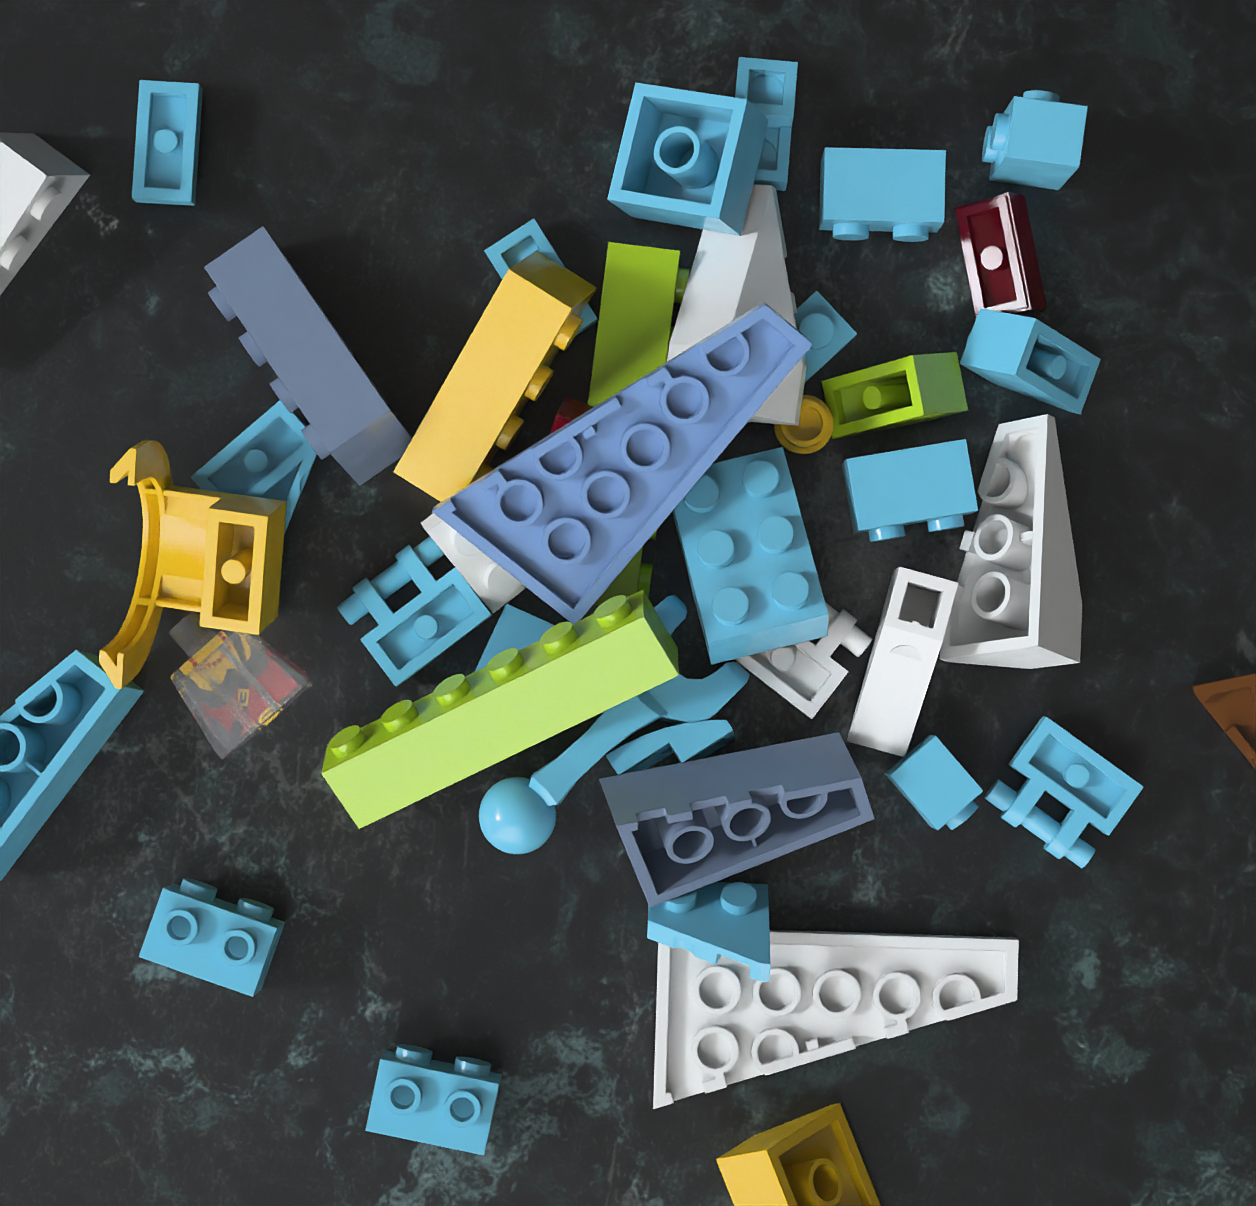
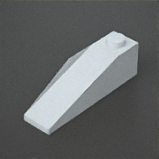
(734, 277)
(1019, 573)

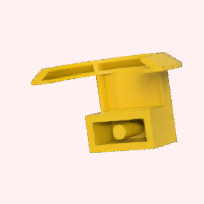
(196, 555)

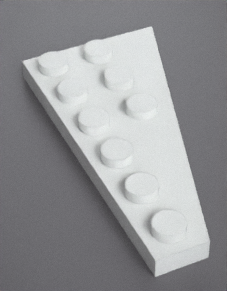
(819, 1001)

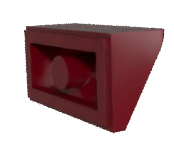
(1001, 255)

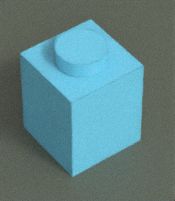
(935, 784)

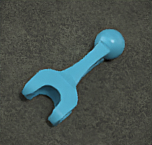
(521, 811)

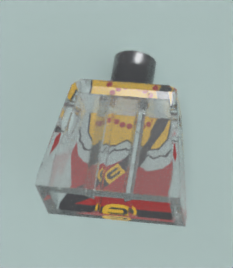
(233, 683)

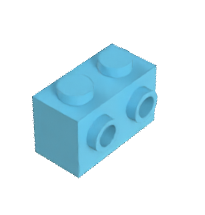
(1035, 141)
(882, 192)
(910, 488)
(212, 937)
(434, 1099)

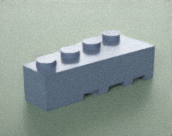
(308, 356)

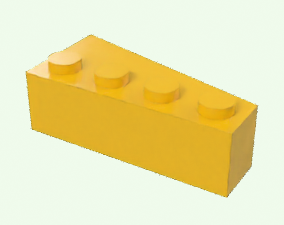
(496, 375)

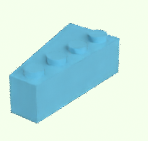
(50, 743)

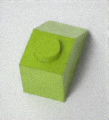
(895, 394)

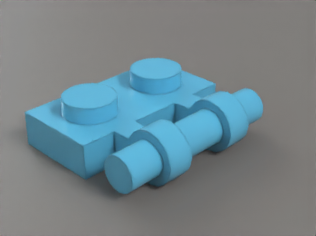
(425, 625)
(1075, 777)

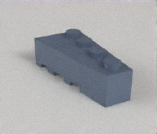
(733, 811)

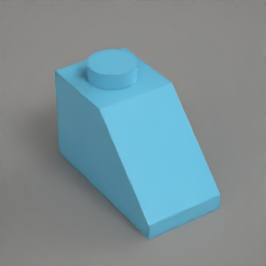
(1030, 359)

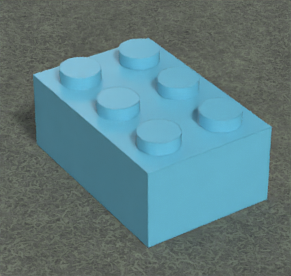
(750, 558)

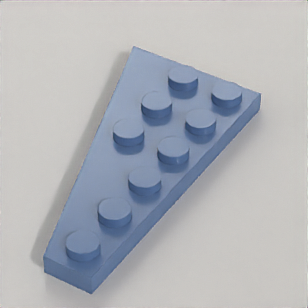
(601, 485)

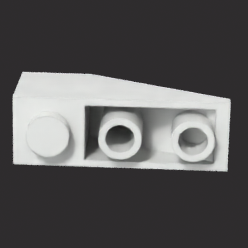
(902, 660)

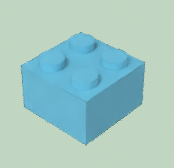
(688, 158)

